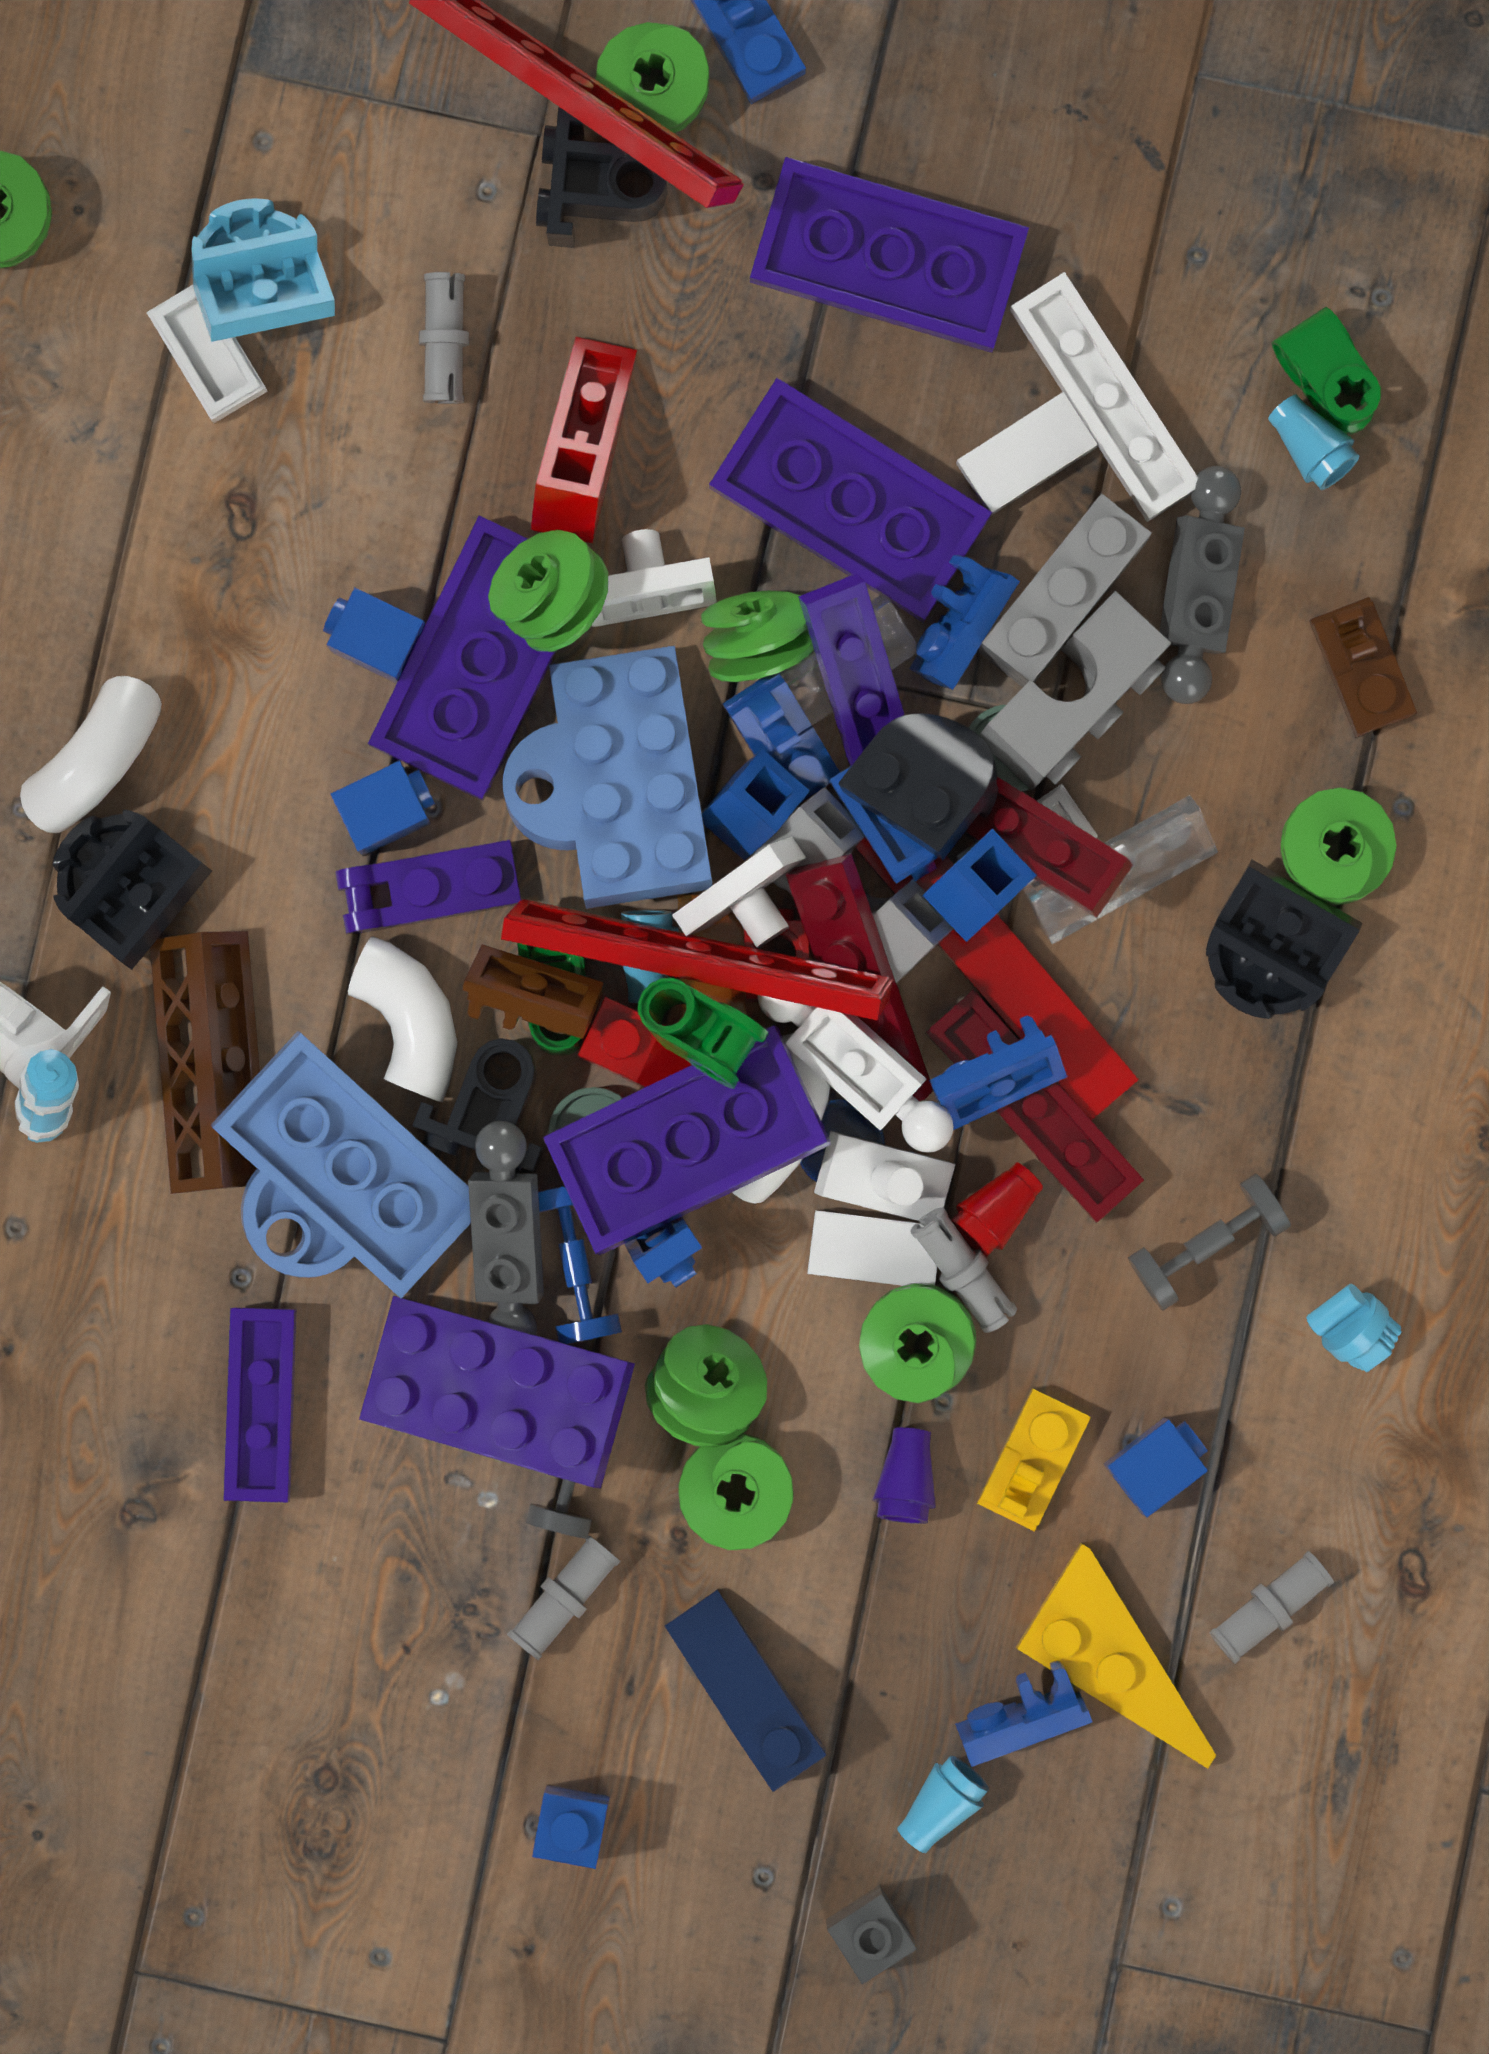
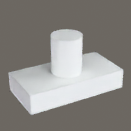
(651, 586)
(745, 895)
(883, 1177)

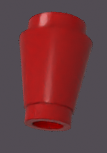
(996, 1210)

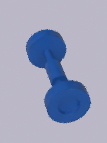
(576, 1274)

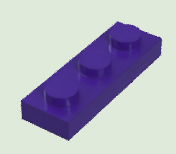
(852, 661)
(260, 1405)

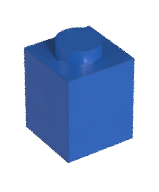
(372, 634)
(753, 804)
(383, 807)
(979, 885)
(1158, 1465)
(570, 1826)

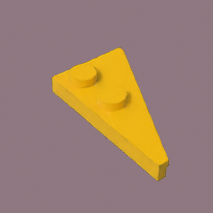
(1108, 1656)

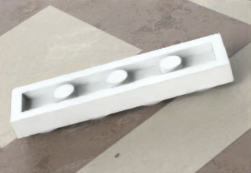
(1105, 396)

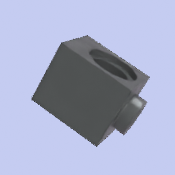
(871, 1934)

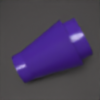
(906, 1479)

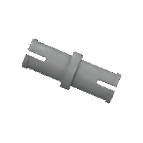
(444, 338)
(963, 1270)
(563, 1597)
(1271, 1607)

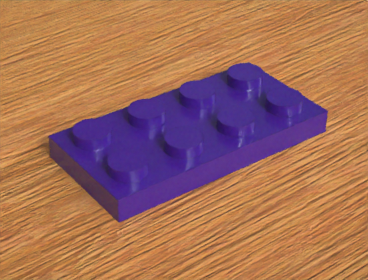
(888, 254)
(849, 499)
(464, 677)
(685, 1144)
(497, 1392)

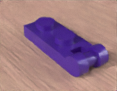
(431, 887)

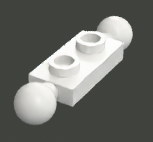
(863, 1070)

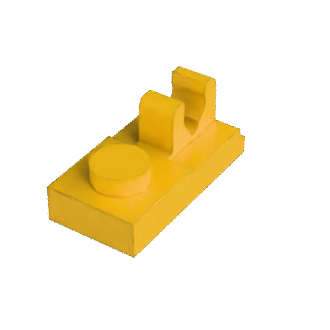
(1033, 1460)

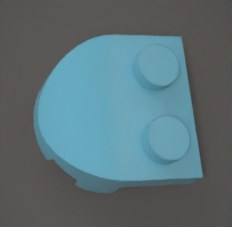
(258, 270)

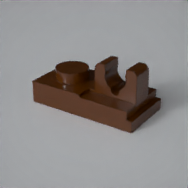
(1363, 667)
(531, 991)

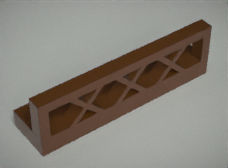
(219, 1057)

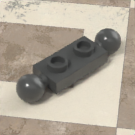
(1201, 585)
(506, 1228)

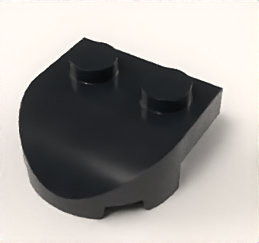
(925, 779)
(124, 882)
(1276, 944)

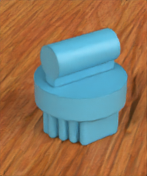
(1355, 1328)

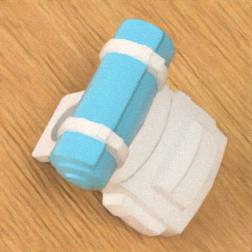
(38, 1061)

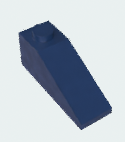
(746, 1691)

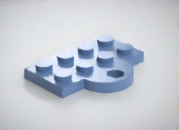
(617, 778)
(340, 1173)

